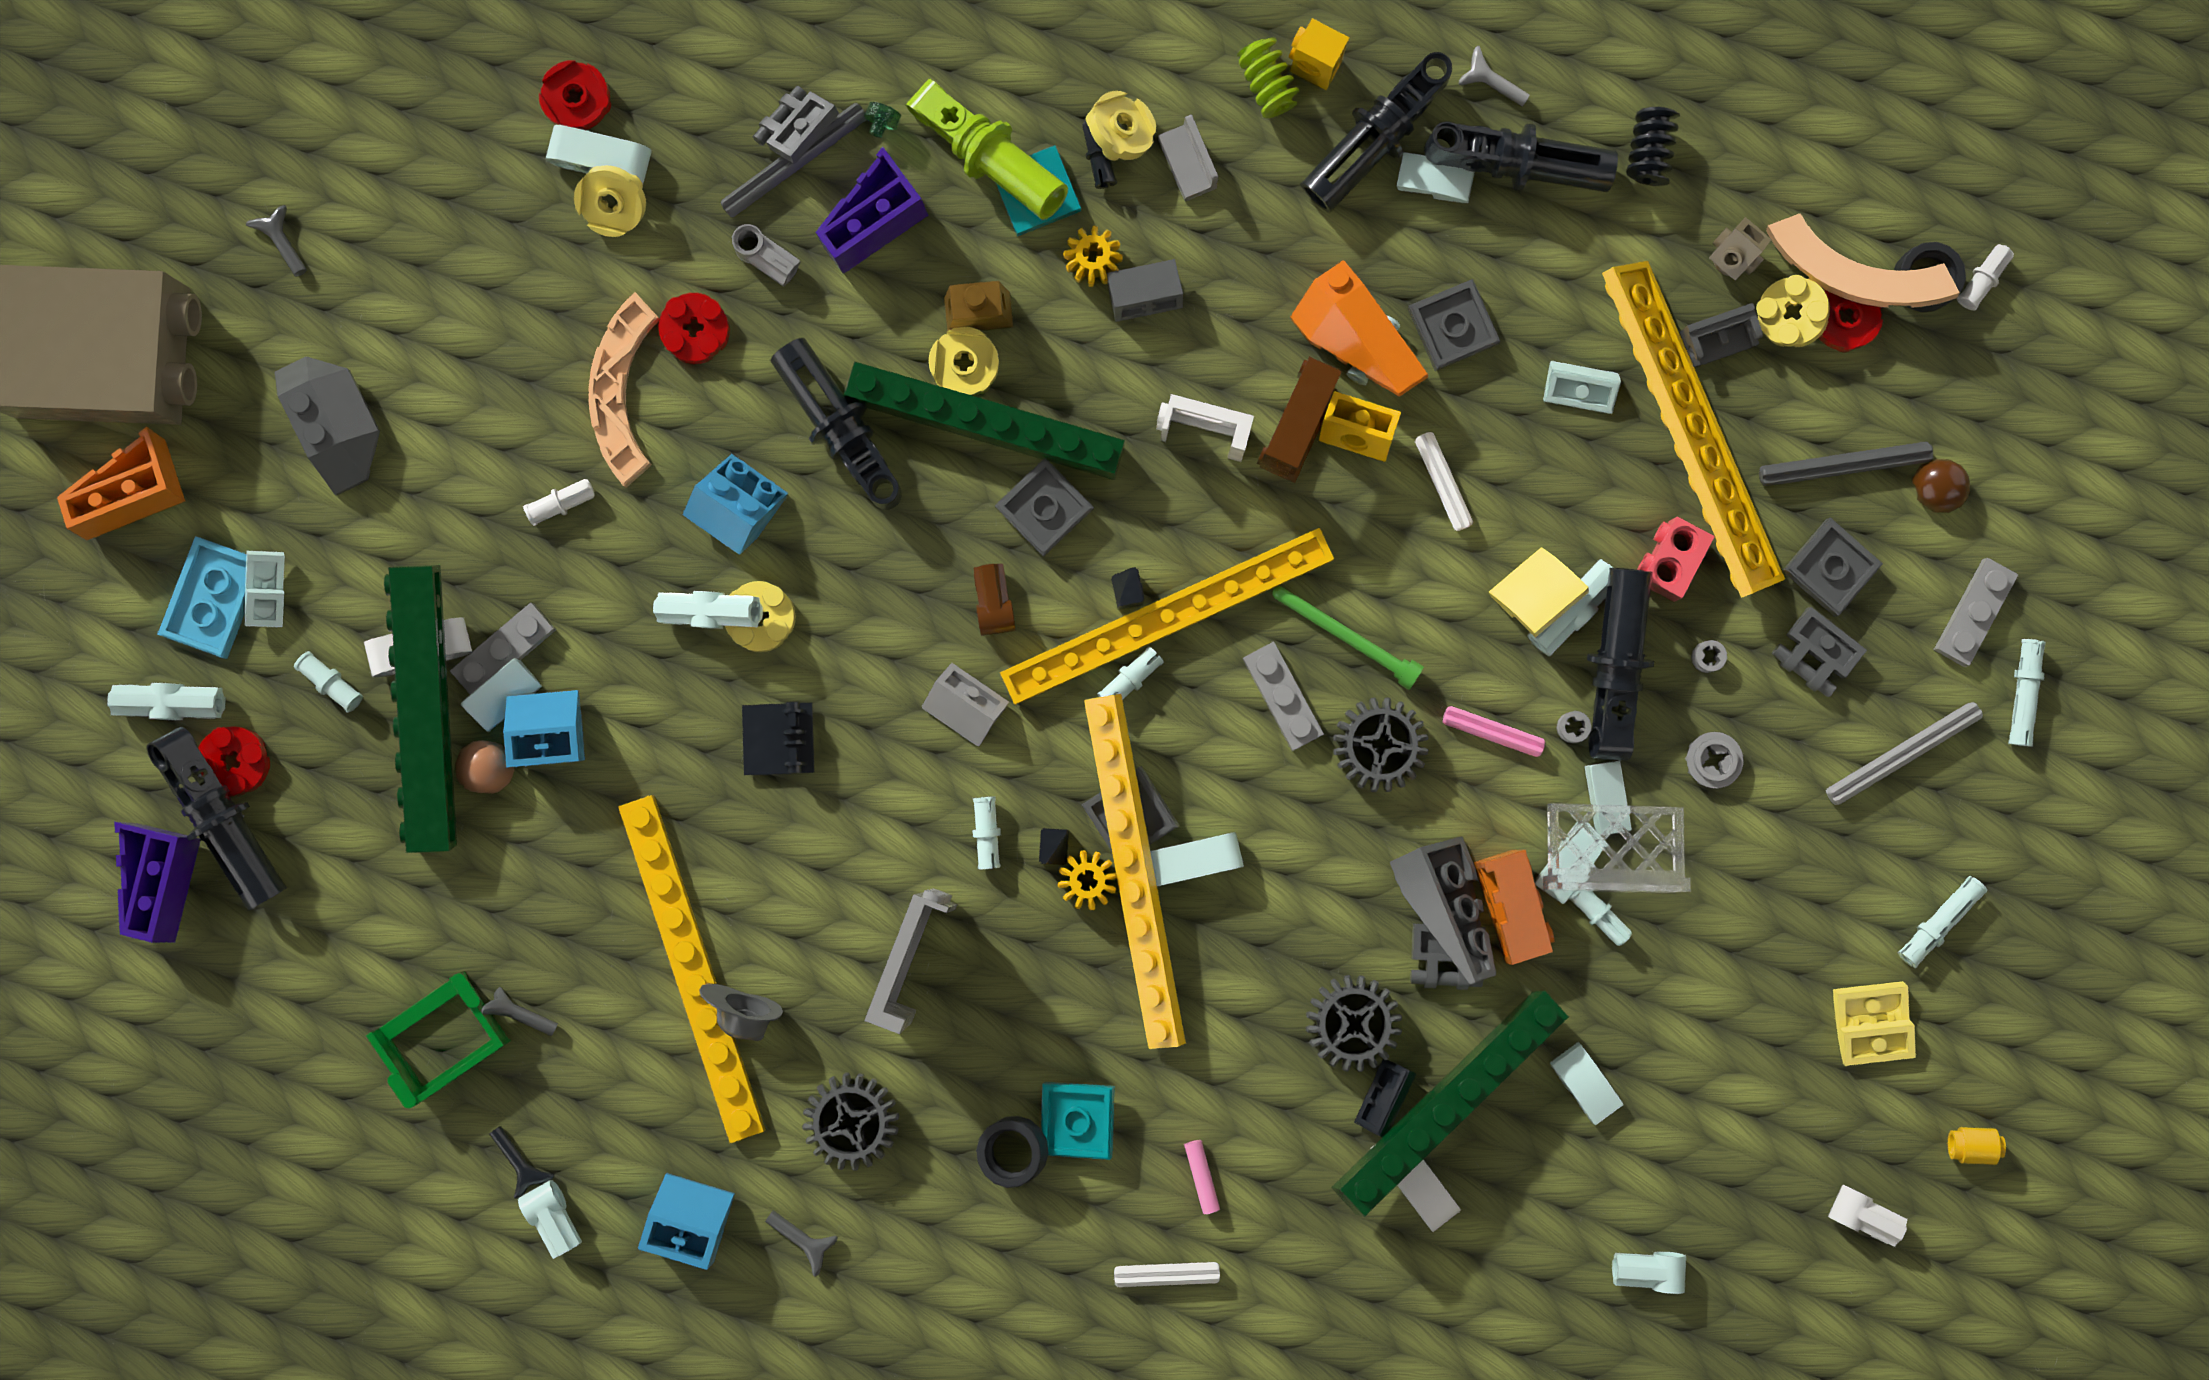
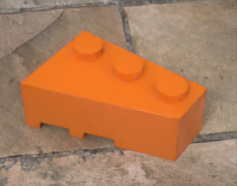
(1515, 906)

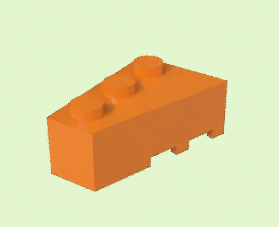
(124, 489)

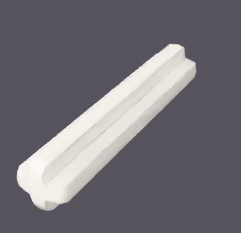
(1444, 481)
(1167, 1274)

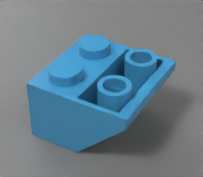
(734, 503)
(543, 729)
(686, 1221)

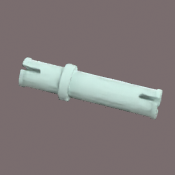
(2027, 691)
(1935, 929)

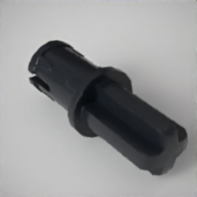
(1101, 166)

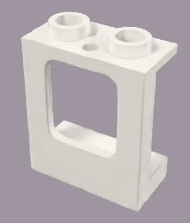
(1209, 418)

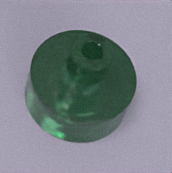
(882, 117)

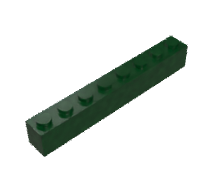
(985, 420)
(421, 708)
(1449, 1102)

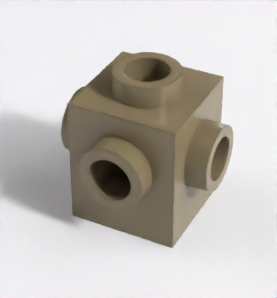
(1739, 249)

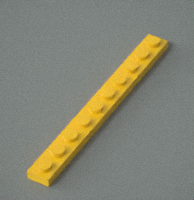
(1167, 616)
(1135, 871)
(690, 967)

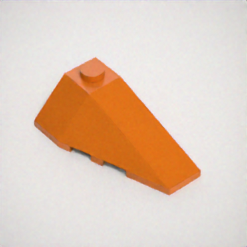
(1351, 325)

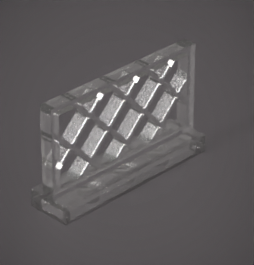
(1615, 879)

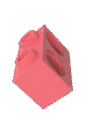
(1681, 563)

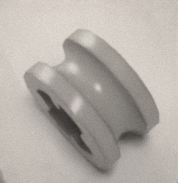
(1720, 656)
(1571, 737)

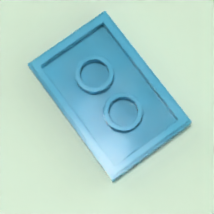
(207, 599)

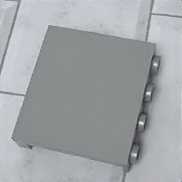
(884, 1009)

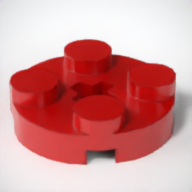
(554, 92)
(1850, 336)
(707, 343)
(251, 755)

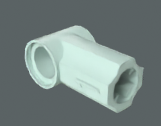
(546, 1210)
(1660, 1271)

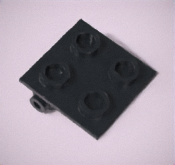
(778, 738)

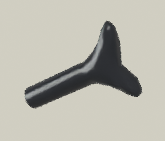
(526, 1174)

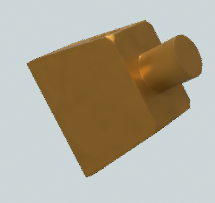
(978, 306)

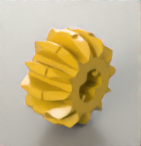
(1081, 250)
(1076, 884)

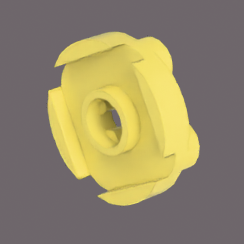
(1110, 137)
(623, 187)
(1789, 331)
(951, 347)
(775, 628)

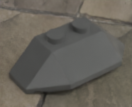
(329, 420)

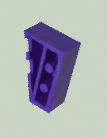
(871, 215)
(153, 880)

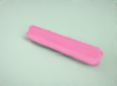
(1493, 731)

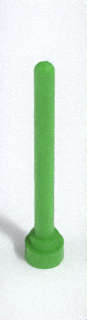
(1404, 671)

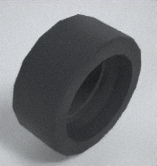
(1942, 254)
(990, 1166)

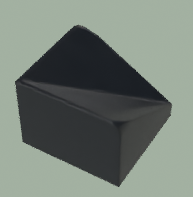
(1128, 589)
(1053, 846)

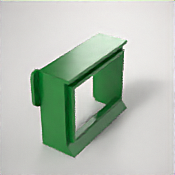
(402, 1078)

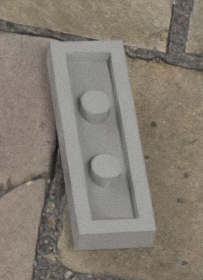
(1976, 612)
(511, 641)
(1282, 696)

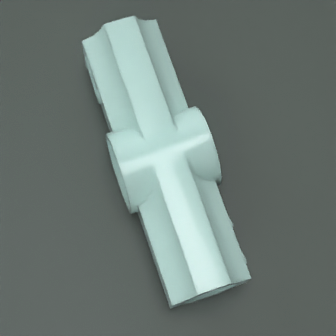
(708, 609)
(1578, 614)
(166, 701)

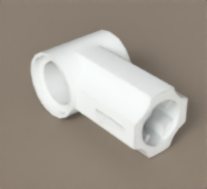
(1860, 1213)

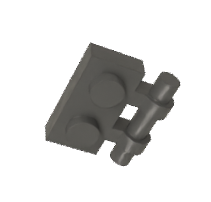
(795, 124)
(1825, 643)
(1428, 948)

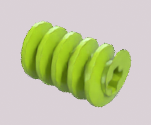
(1267, 77)

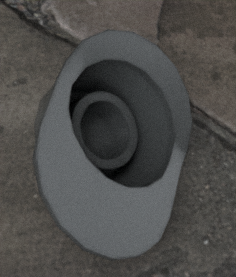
(741, 1013)

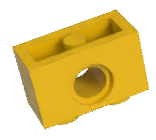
(1317, 53)
(1359, 426)

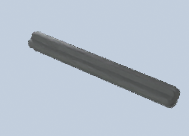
(782, 168)
(1846, 463)

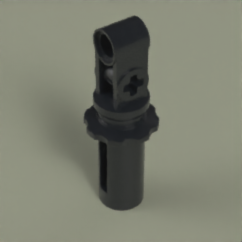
(1385, 125)
(1522, 156)
(842, 431)
(1620, 663)
(215, 817)

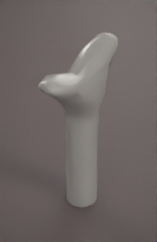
(1482, 73)

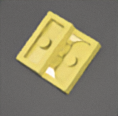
(1539, 591)
(1874, 1023)

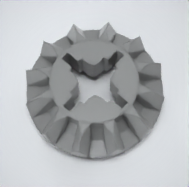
(1729, 766)

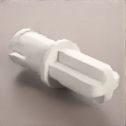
(1985, 277)
(559, 501)

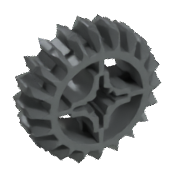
(1383, 727)
(1341, 1035)
(856, 1137)

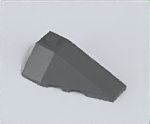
(1441, 891)

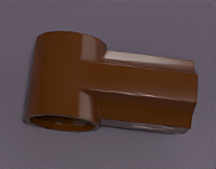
(994, 607)

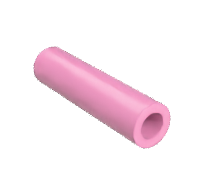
(1202, 1177)

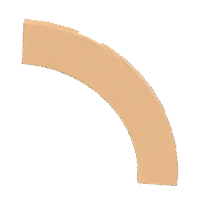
(1855, 280)
(608, 389)

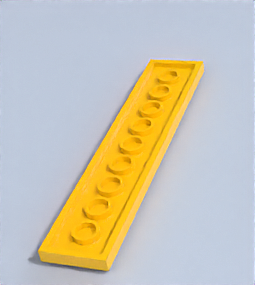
(1693, 427)

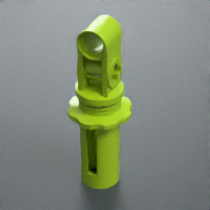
(988, 150)

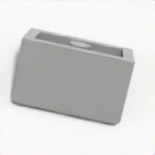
(1189, 160)
(964, 704)

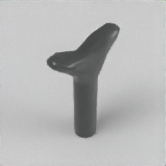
(273, 228)
(505, 1007)
(812, 1247)

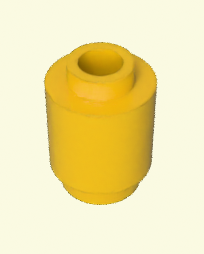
(1976, 1145)

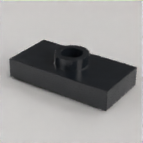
(1385, 1098)

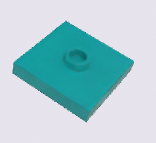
(1024, 219)
(1078, 1119)

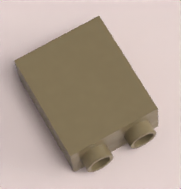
(95, 344)

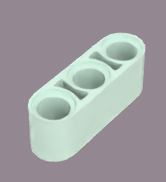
(583, 150)
(1196, 859)

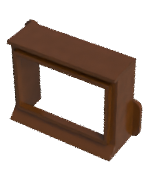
(1300, 420)

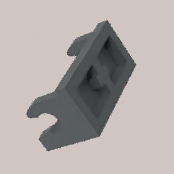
(1145, 290)
(1722, 335)

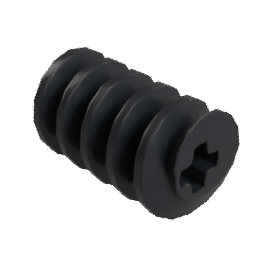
(1650, 145)

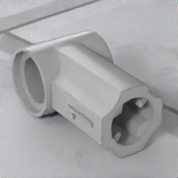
(767, 255)

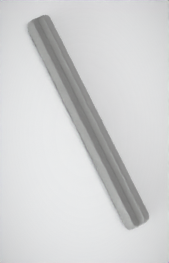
(1904, 753)

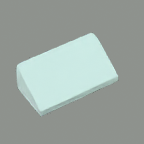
(1581, 387)
(489, 701)
(1606, 788)

